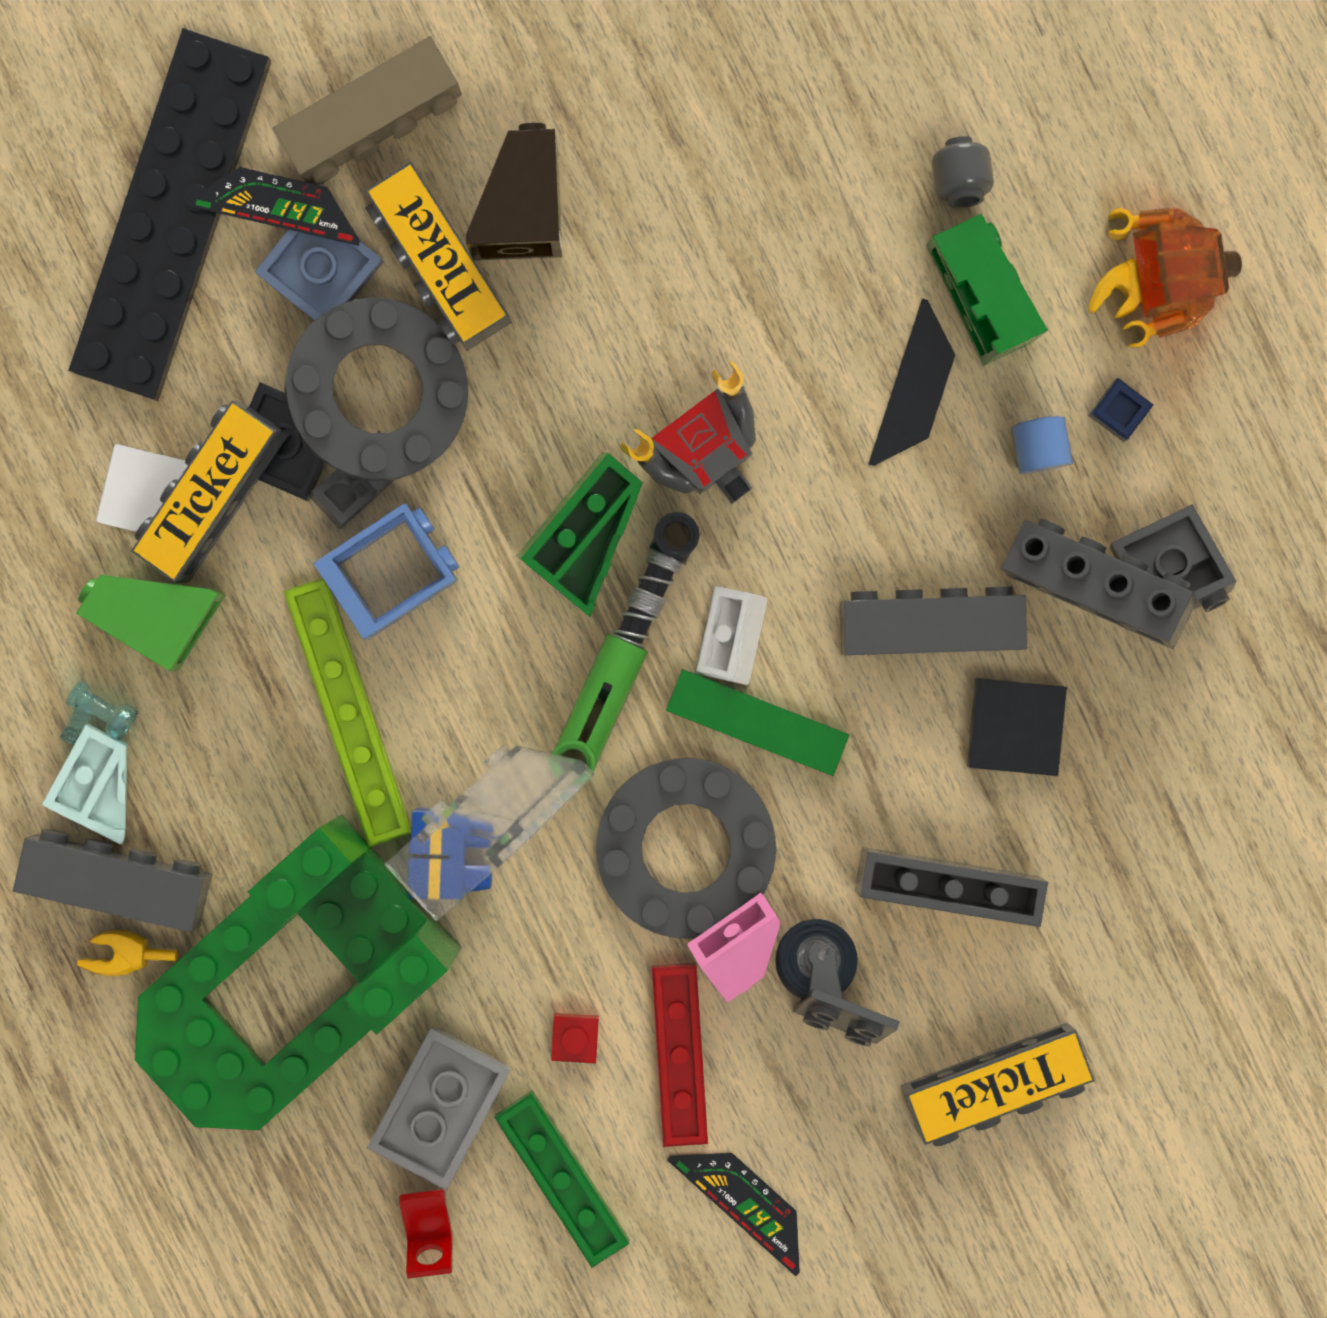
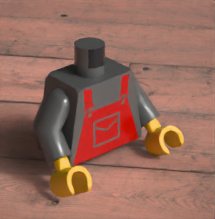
(703, 443)

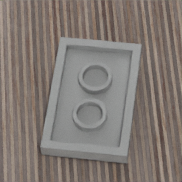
(439, 1107)

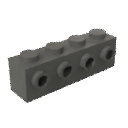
(1100, 583)

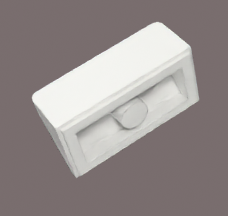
(731, 635)

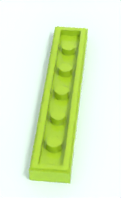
(348, 712)

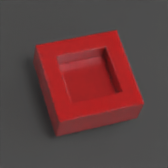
(575, 1038)

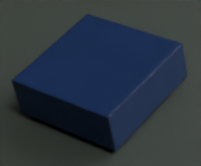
(1120, 410)

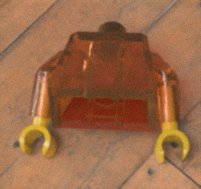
(1178, 268)

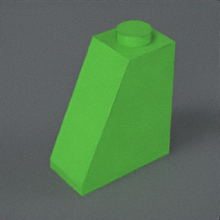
(150, 616)

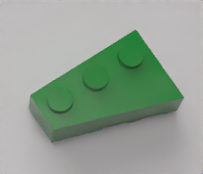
(985, 289)
(582, 532)

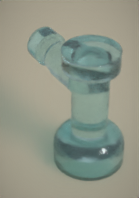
(86, 704)

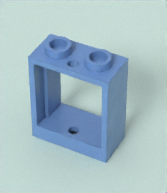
(348, 595)

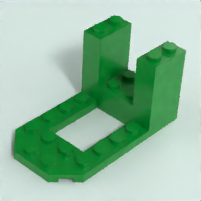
(362, 919)

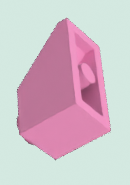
(738, 947)

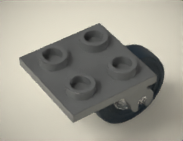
(817, 965)

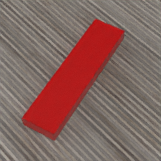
(679, 1054)

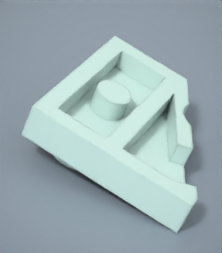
(93, 784)

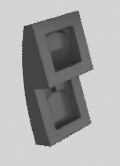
(345, 496)

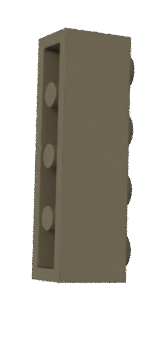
(369, 111)

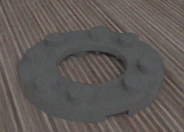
(335, 439)
(681, 783)

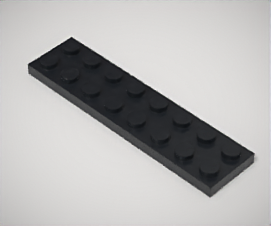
(158, 238)

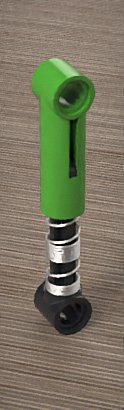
(623, 651)

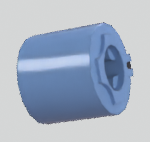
(1042, 444)

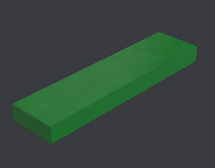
(757, 722)
(562, 1179)

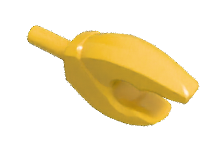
(1121, 277)
(130, 953)

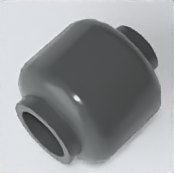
(962, 172)

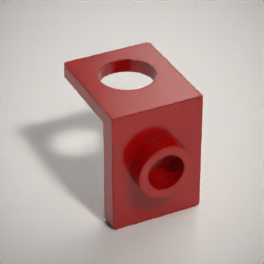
(427, 1228)

